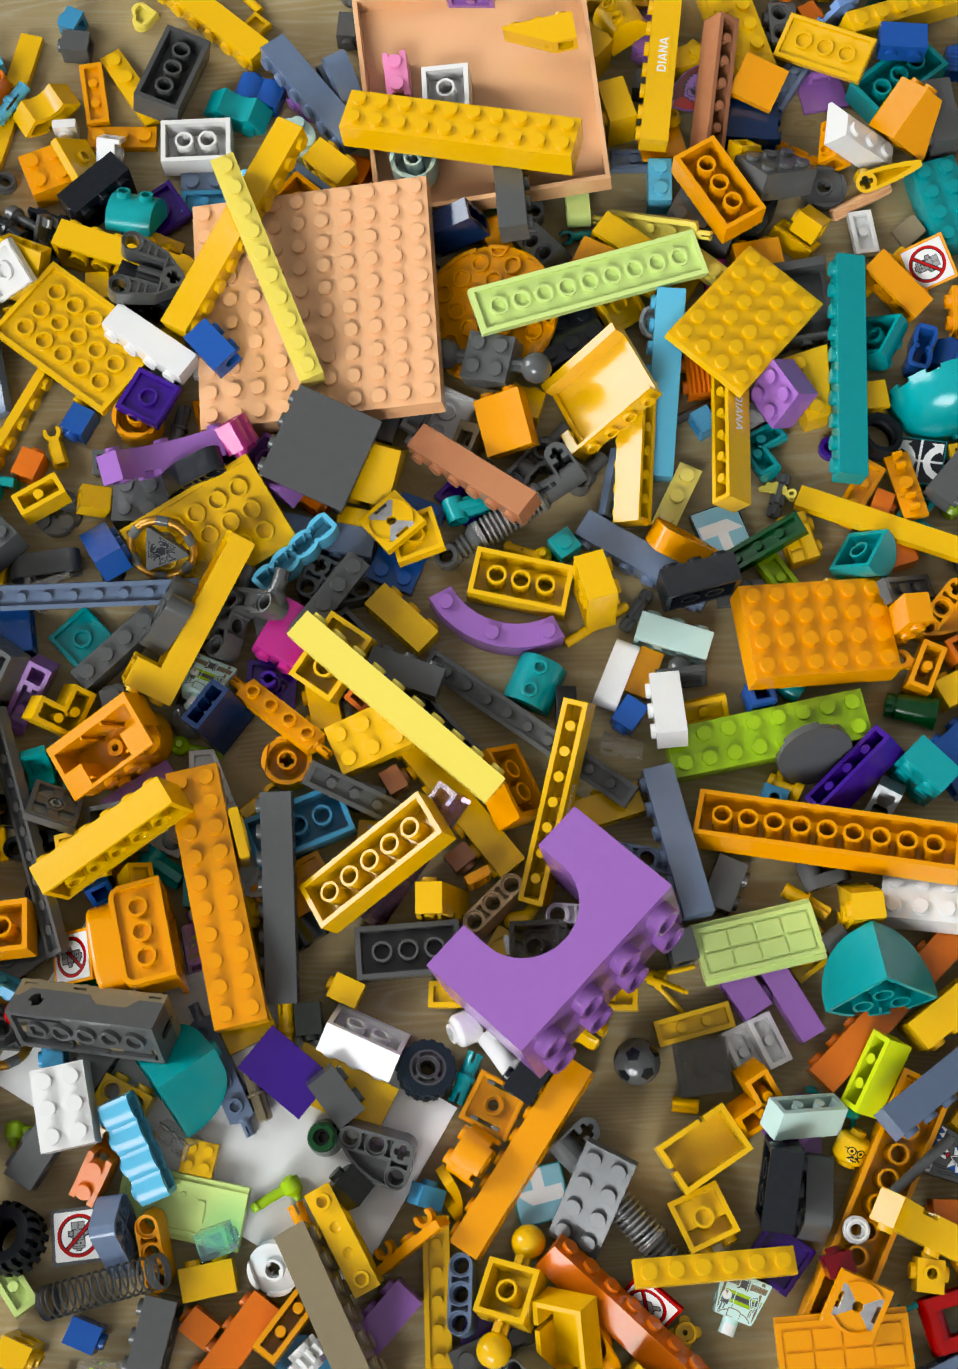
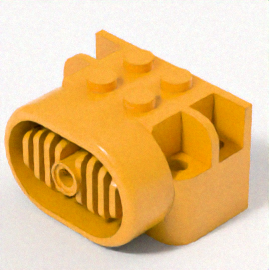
(112, 746)
(137, 939)

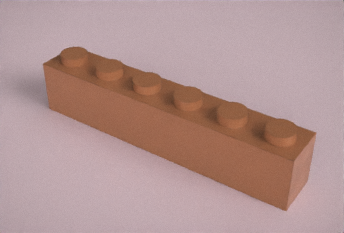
(714, 78)
(474, 475)

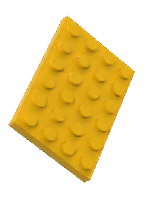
(743, 321)
(62, 334)
(227, 502)

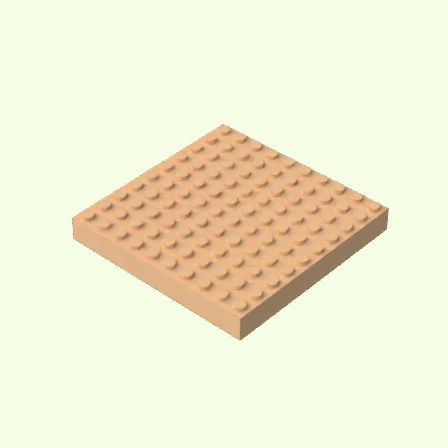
(502, 77)
(365, 293)

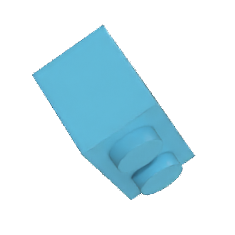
(658, 185)

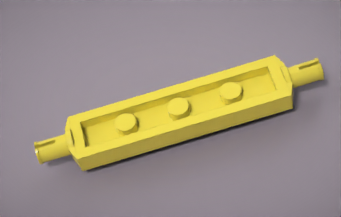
(658, 226)

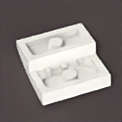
(759, 1039)

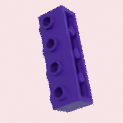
(857, 770)

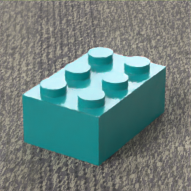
(923, 771)

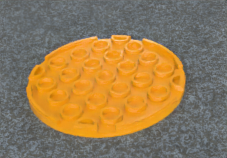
(479, 268)

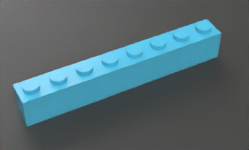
(665, 370)

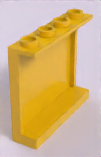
(602, 388)

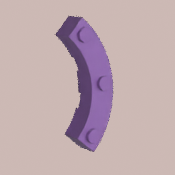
(150, 461)
(491, 634)

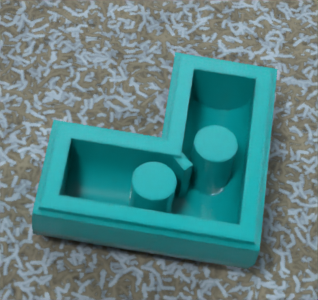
(762, 460)

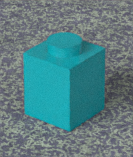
(564, 546)

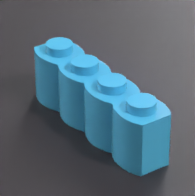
(301, 551)
(137, 1148)

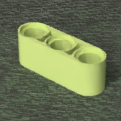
(577, 211)

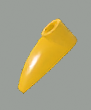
(884, 175)

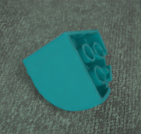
(928, 403)
(875, 972)
(190, 1081)

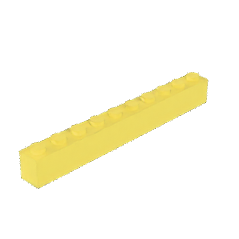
(267, 270)
(397, 707)

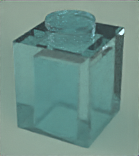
(216, 1240)

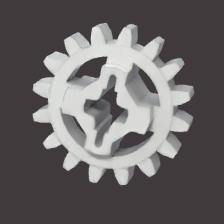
(308, 1355)

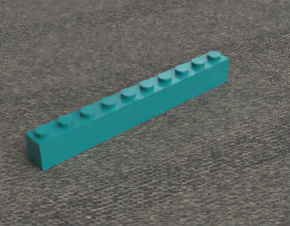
(848, 369)

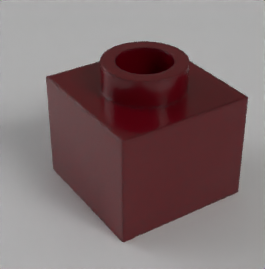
(835, 1259)

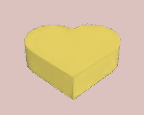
(143, 17)

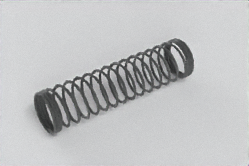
(57, 1293)

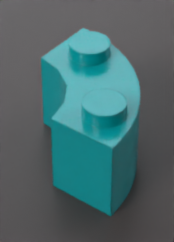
(247, 114)

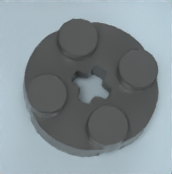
(831, 198)
(65, 523)

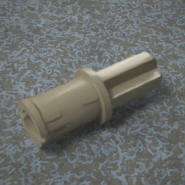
(258, 1100)

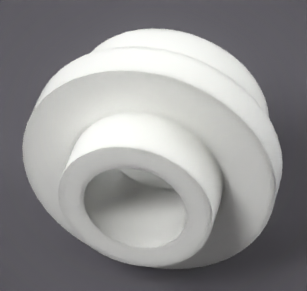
(864, 1229)

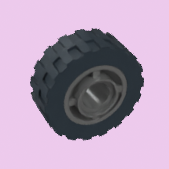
(424, 1086)

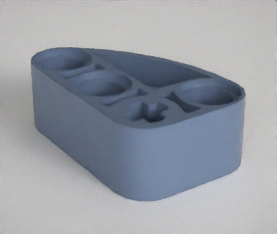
(113, 1232)

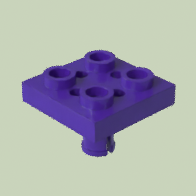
(264, 674)

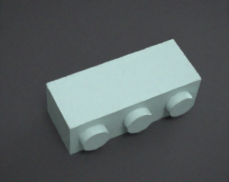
(673, 637)
(803, 1116)

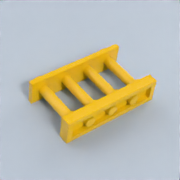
(344, 1240)

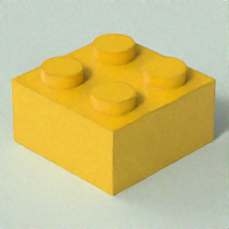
(201, 1159)

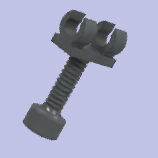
(40, 227)

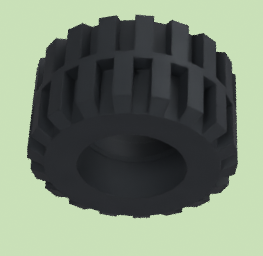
(29, 1238)

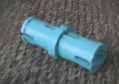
(20, 92)

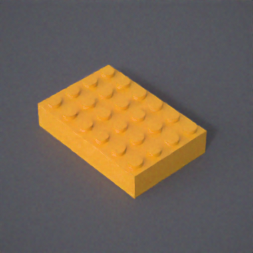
(814, 633)

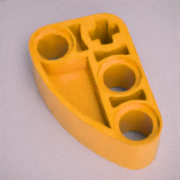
(676, 542)
(944, 624)

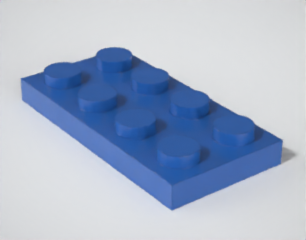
(386, 568)

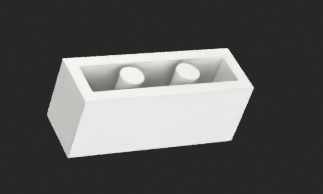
(667, 709)

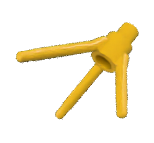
(659, 980)

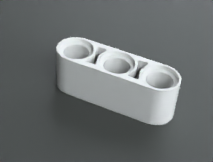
(616, 675)

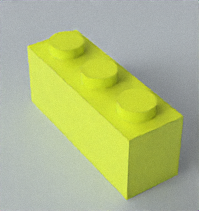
(875, 1073)

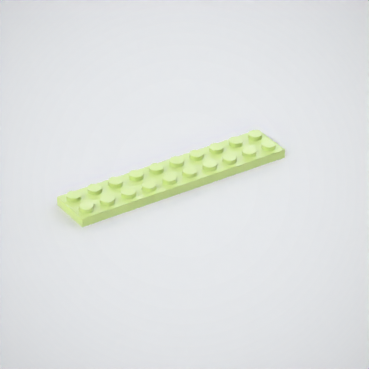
(587, 282)

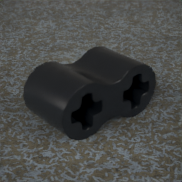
(309, 931)

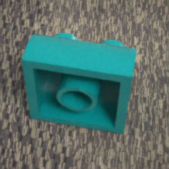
(134, 212)
(883, 338)
(865, 555)
(535, 683)

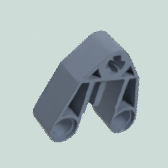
(339, 74)

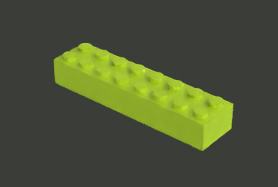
(757, 735)

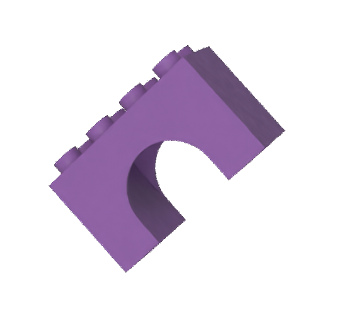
(550, 999)

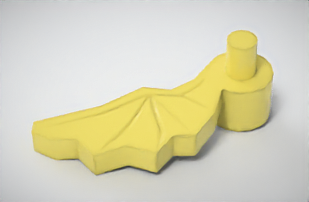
(790, 494)

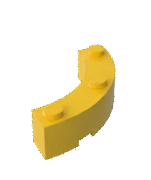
(911, 1221)

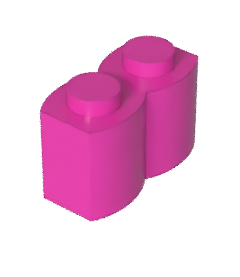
(237, 435)

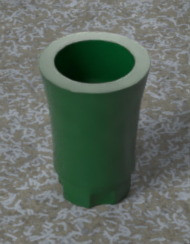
(912, 709)
(326, 1149)

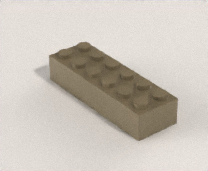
(327, 1299)

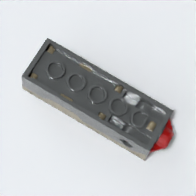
(93, 1020)

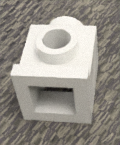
(107, 143)

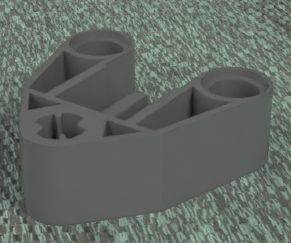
(153, 274)
(170, 615)

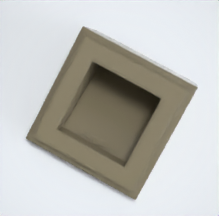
(909, 232)

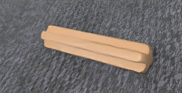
(858, 202)

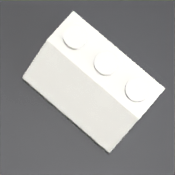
(855, 140)
(363, 1042)

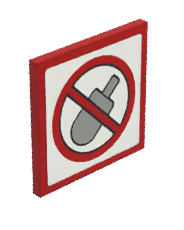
(656, 1302)

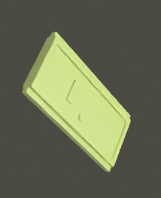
(758, 942)
(197, 1205)

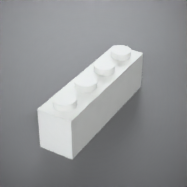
(150, 344)

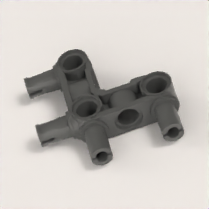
(532, 464)
(241, 606)

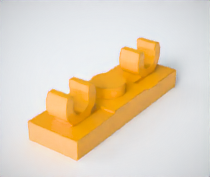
(906, 486)
(410, 1242)

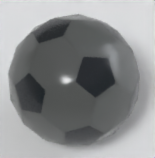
(637, 1061)

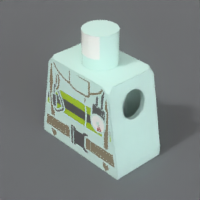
(201, 673)
(739, 1302)

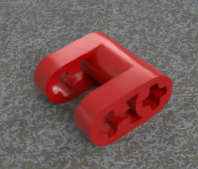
(934, 1322)

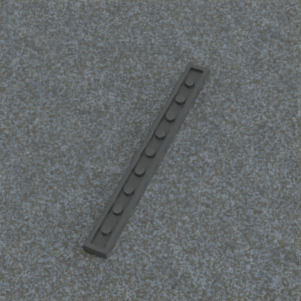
(530, 728)
(29, 840)

